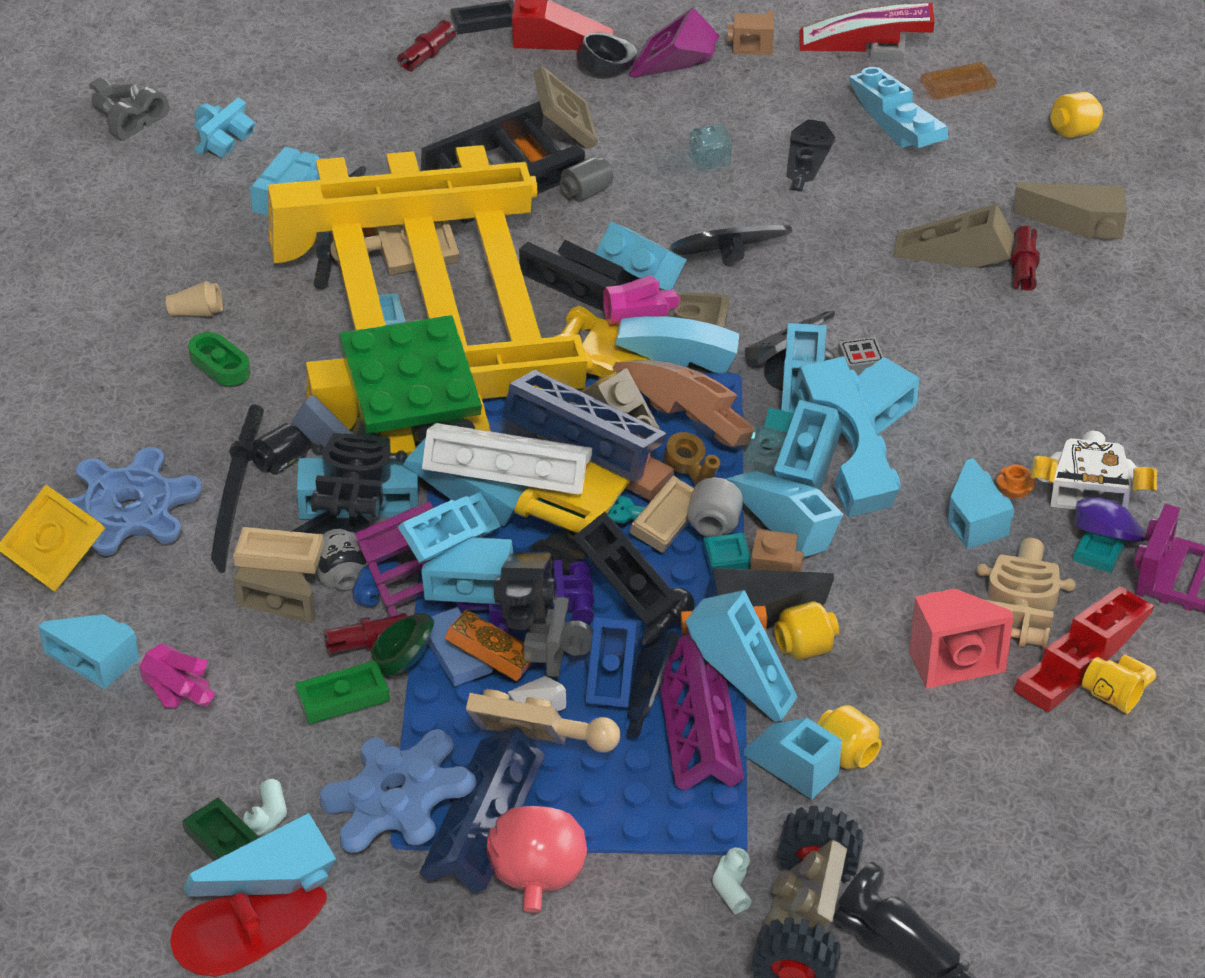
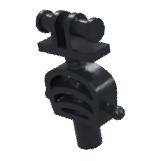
(353, 472)

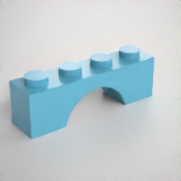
(866, 478)

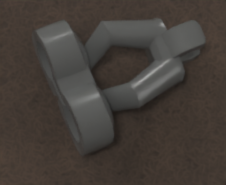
(128, 118)

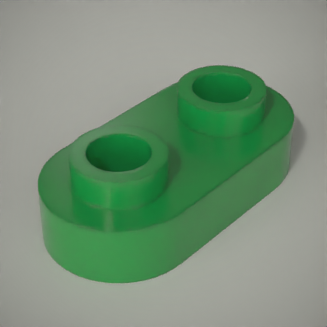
(224, 364)

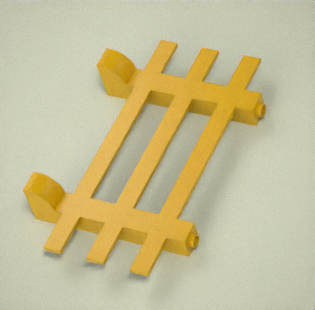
(416, 201)

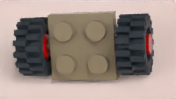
(819, 855)

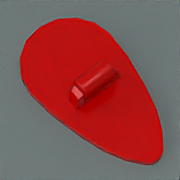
(241, 929)

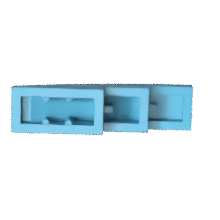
(448, 526)

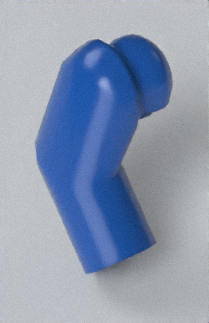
(365, 587)

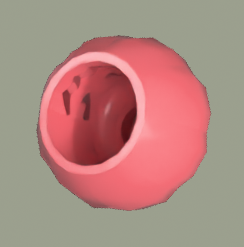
(536, 851)

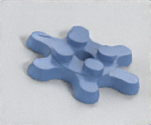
(137, 482)
(397, 808)

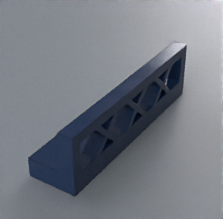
(555, 419)
(500, 785)

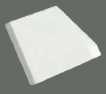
(542, 688)

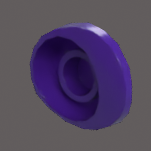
(1108, 519)

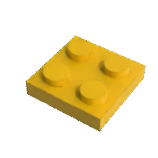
(50, 537)

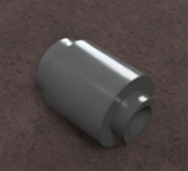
(586, 178)

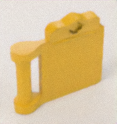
(599, 340)
(598, 495)

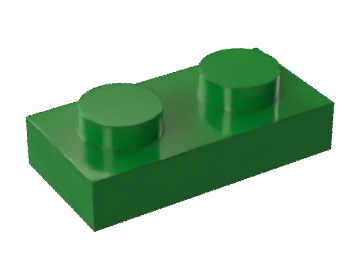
(342, 692)

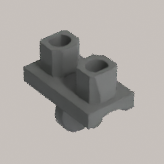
(554, 637)

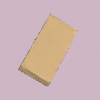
(664, 515)
(278, 550)

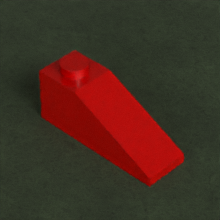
(550, 26)

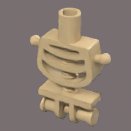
(1027, 589)

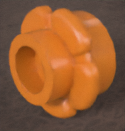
(1015, 481)

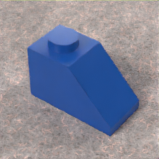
(613, 660)

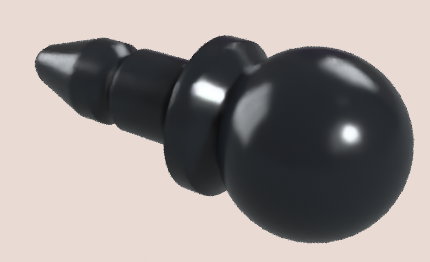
(670, 619)

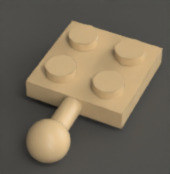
(395, 247)
(539, 721)

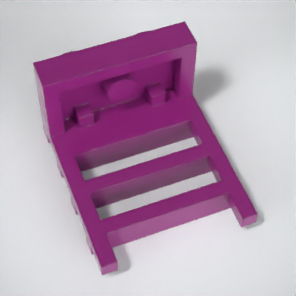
(384, 541)
(1163, 560)

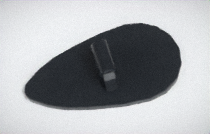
(727, 238)

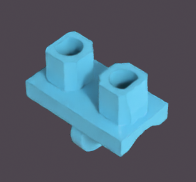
(216, 124)

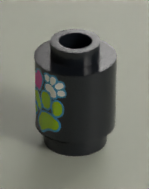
(280, 448)

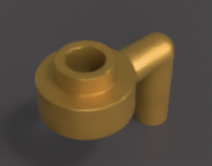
(694, 451)

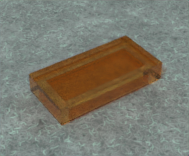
(958, 80)

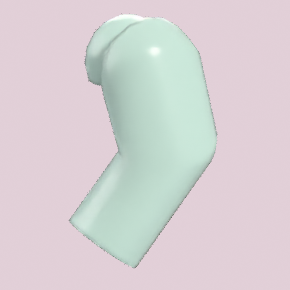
(273, 809)
(729, 877)

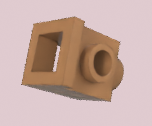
(752, 33)

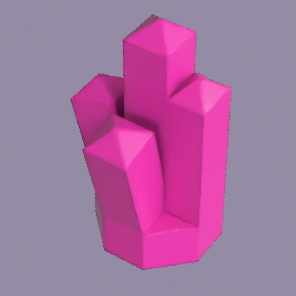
(638, 300)
(175, 676)

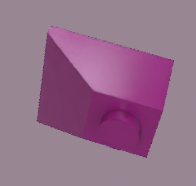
(677, 46)

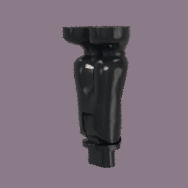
(896, 929)

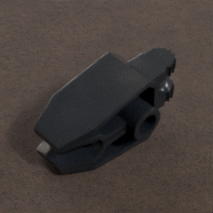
(525, 588)

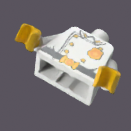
(1092, 470)

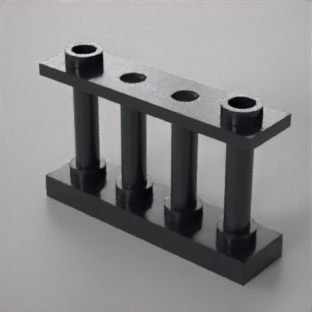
(502, 133)

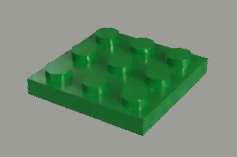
(409, 374)

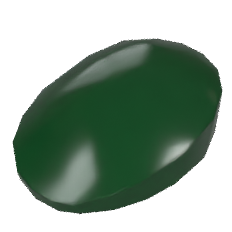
(402, 643)

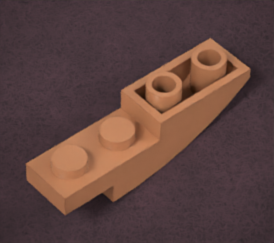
(683, 389)

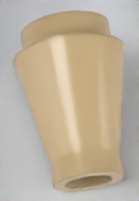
(197, 300)

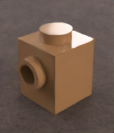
(776, 552)

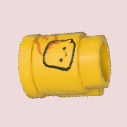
(1118, 683)

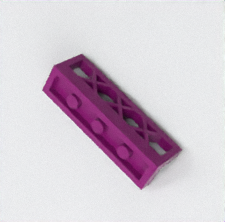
(714, 722)

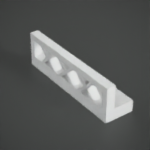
(506, 458)

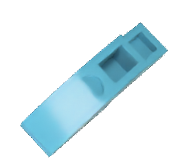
(893, 109)

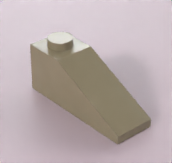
(1079, 209)
(961, 240)

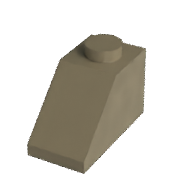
(275, 593)

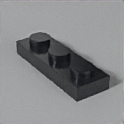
(563, 275)

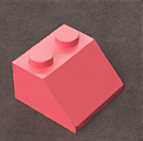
(958, 637)

